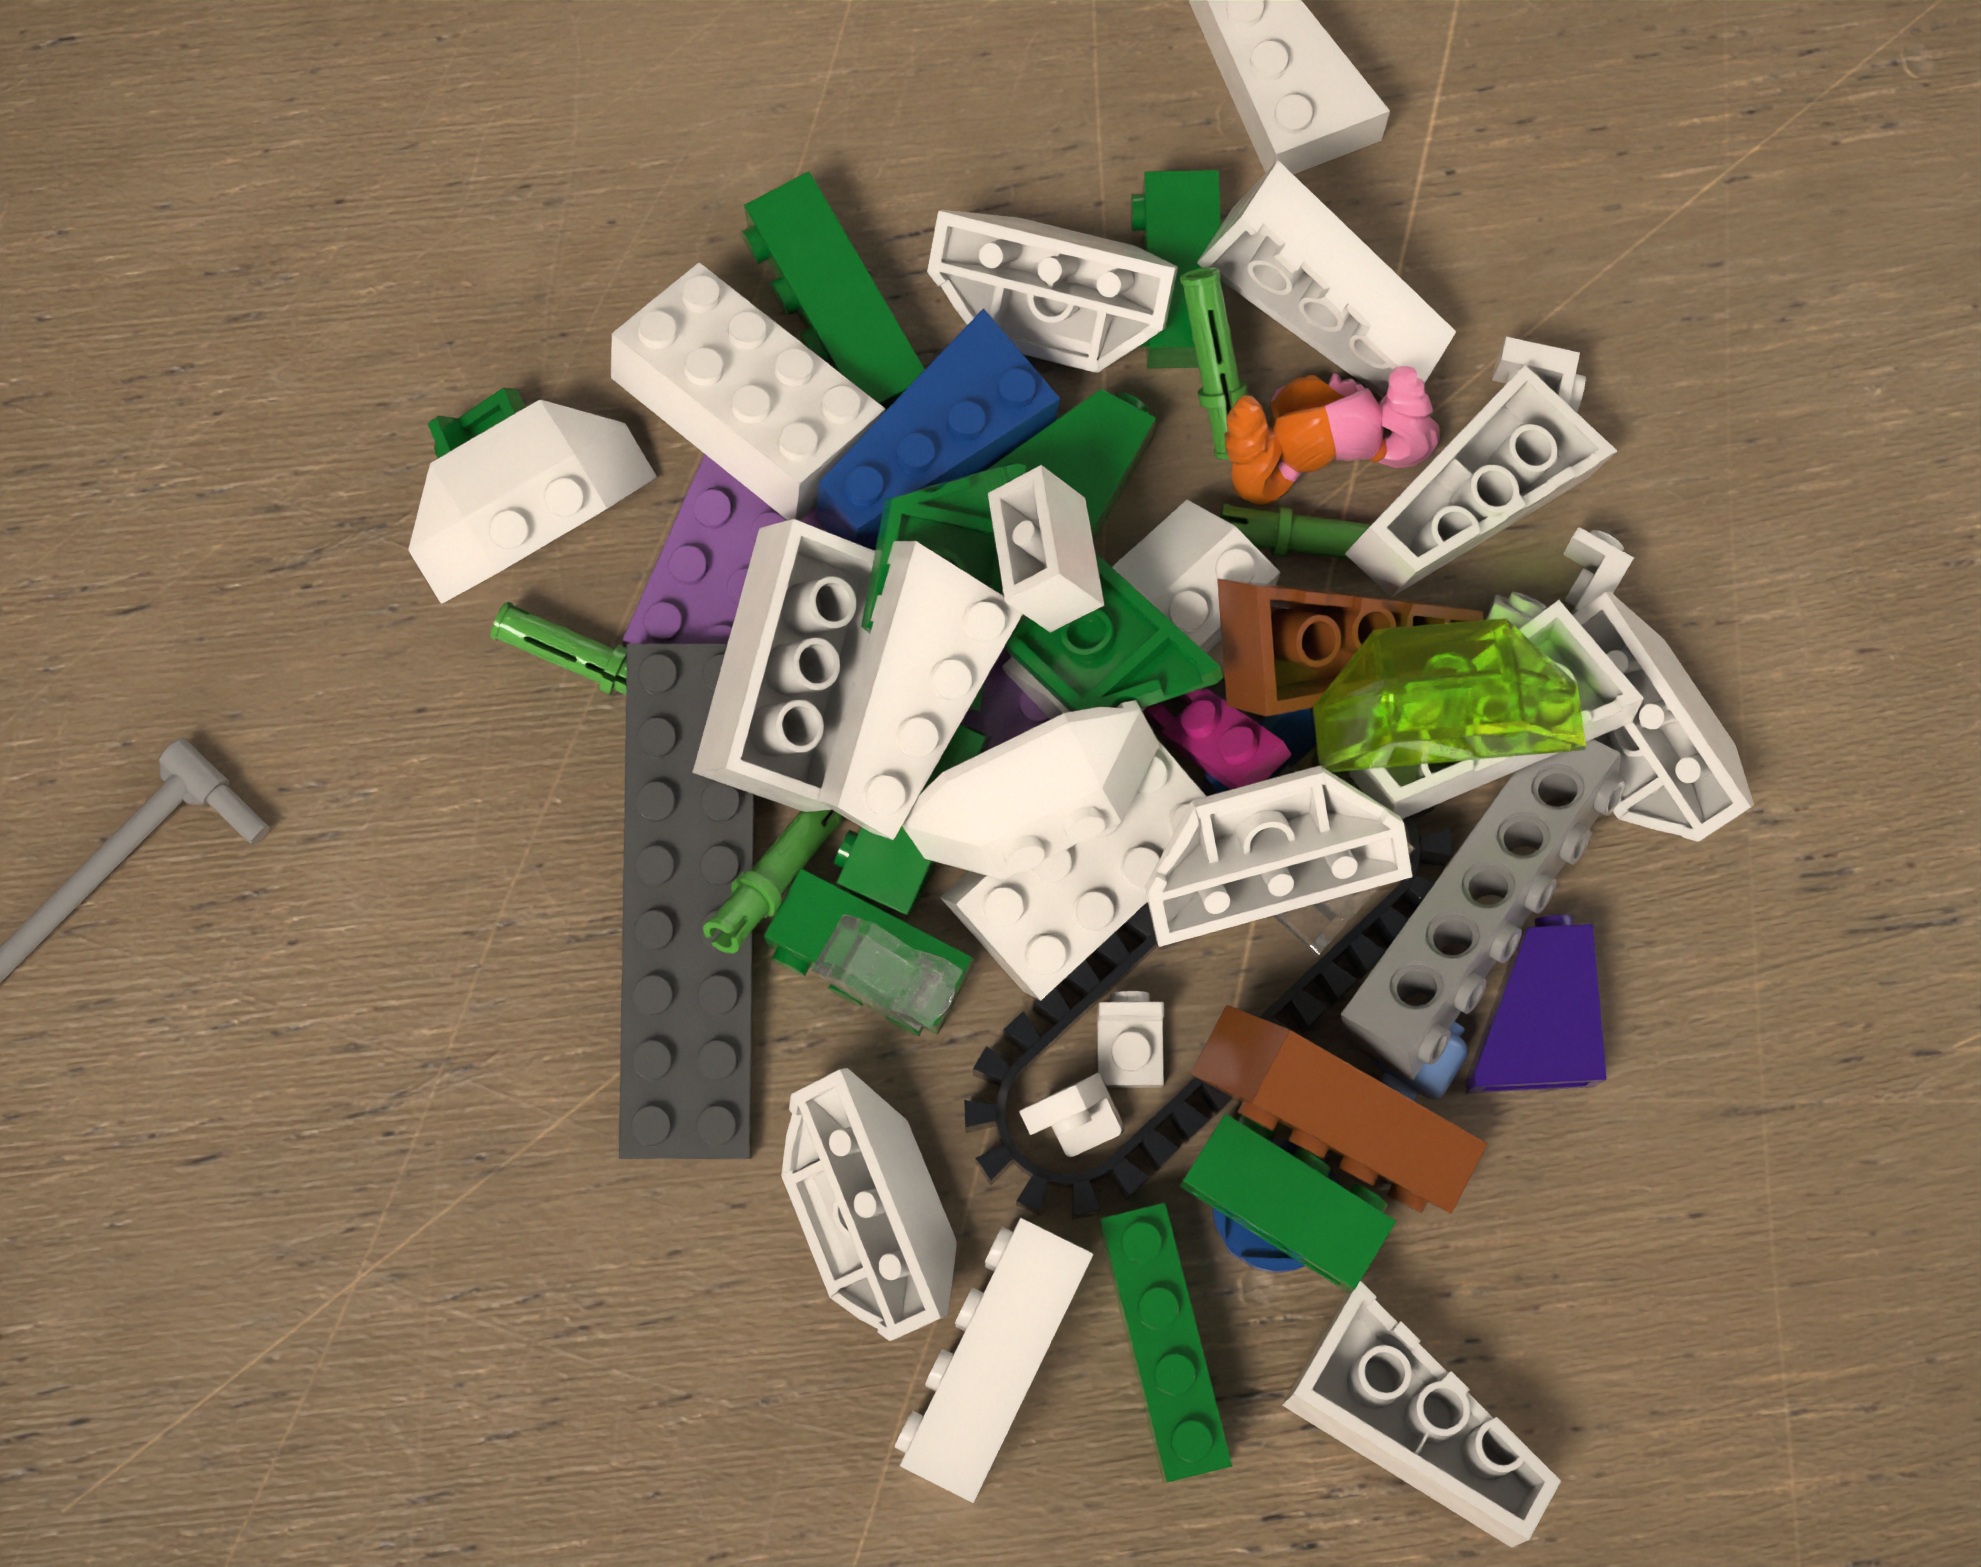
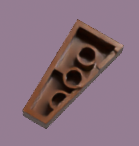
(1294, 641)
(1338, 1110)

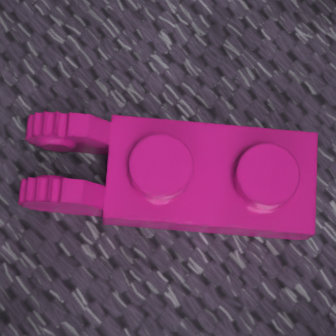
(1220, 739)

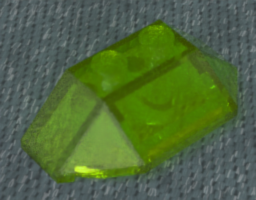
(1446, 699)

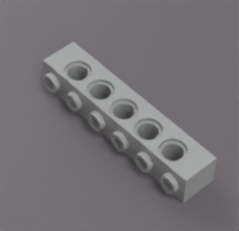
(1410, 1035)

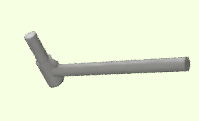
(186, 778)

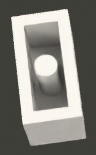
(1045, 549)

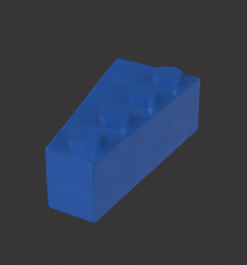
(948, 424)

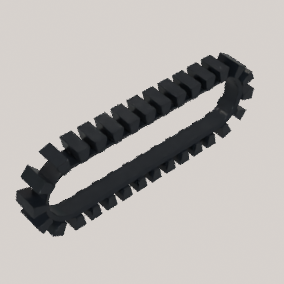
(1304, 1009)

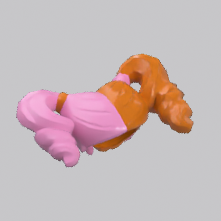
(1326, 423)

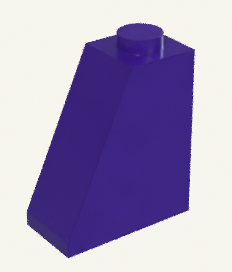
(1545, 1015)

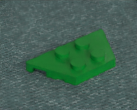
(949, 521)
(1113, 652)

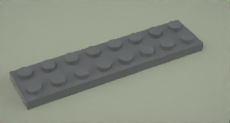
(683, 848)

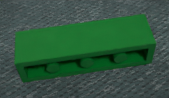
(829, 289)
(1164, 1343)

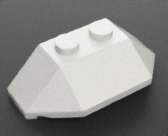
(1052, 287)
(520, 491)
(1675, 753)
(1035, 792)
(1272, 853)
(868, 1206)

